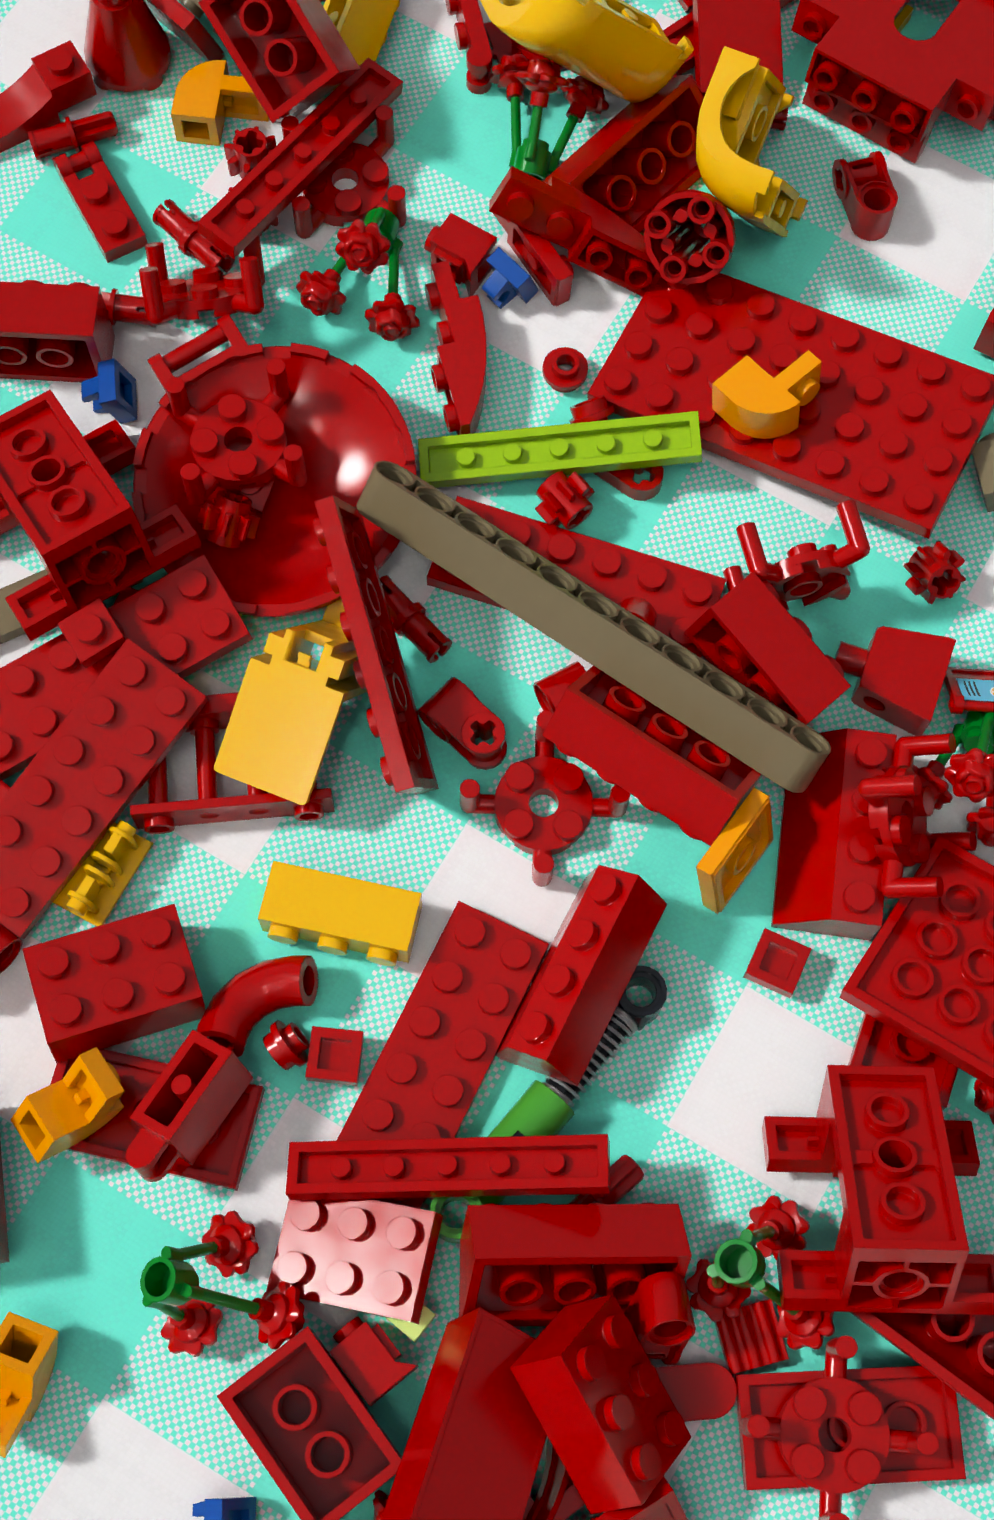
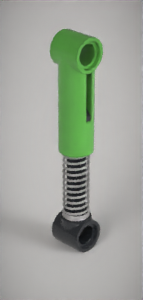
(547, 1106)

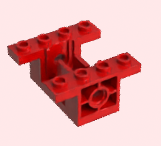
(76, 514)
(902, 1212)

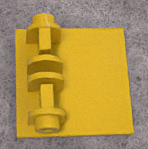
(104, 874)

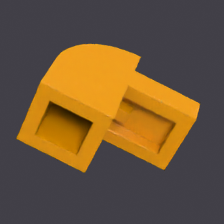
(207, 97)
(763, 404)
(71, 1107)
(26, 1366)

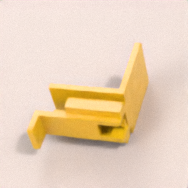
(290, 708)

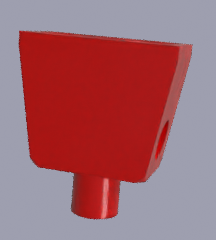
(898, 675)

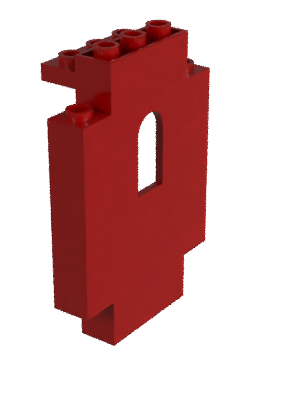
(894, 84)

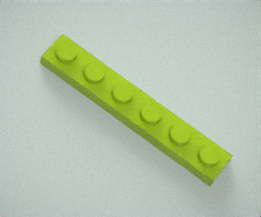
(564, 447)

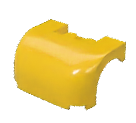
(596, 40)
(731, 137)

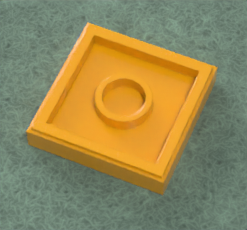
(735, 851)

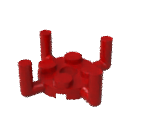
(365, 166)
(206, 291)
(232, 419)
(806, 571)
(548, 777)
(901, 815)
(866, 1427)

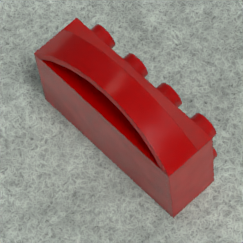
(476, 1434)

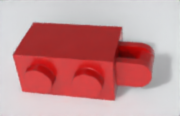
(185, 1106)

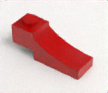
(48, 87)

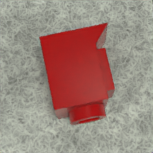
(465, 249)
(369, 1359)

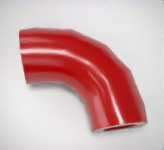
(256, 994)

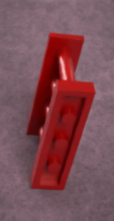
(162, 816)

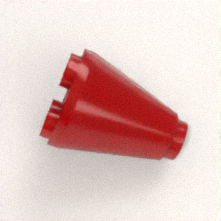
(125, 46)
(680, 242)

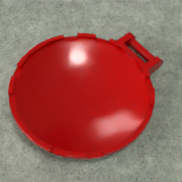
(332, 414)

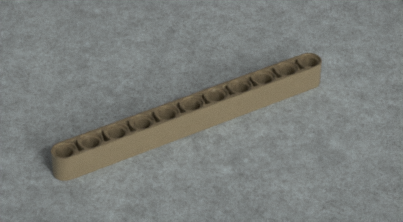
(594, 627)

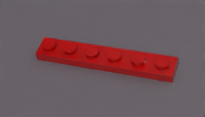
(299, 158)
(449, 1167)

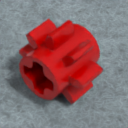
(247, 150)
(564, 500)
(228, 519)
(934, 572)

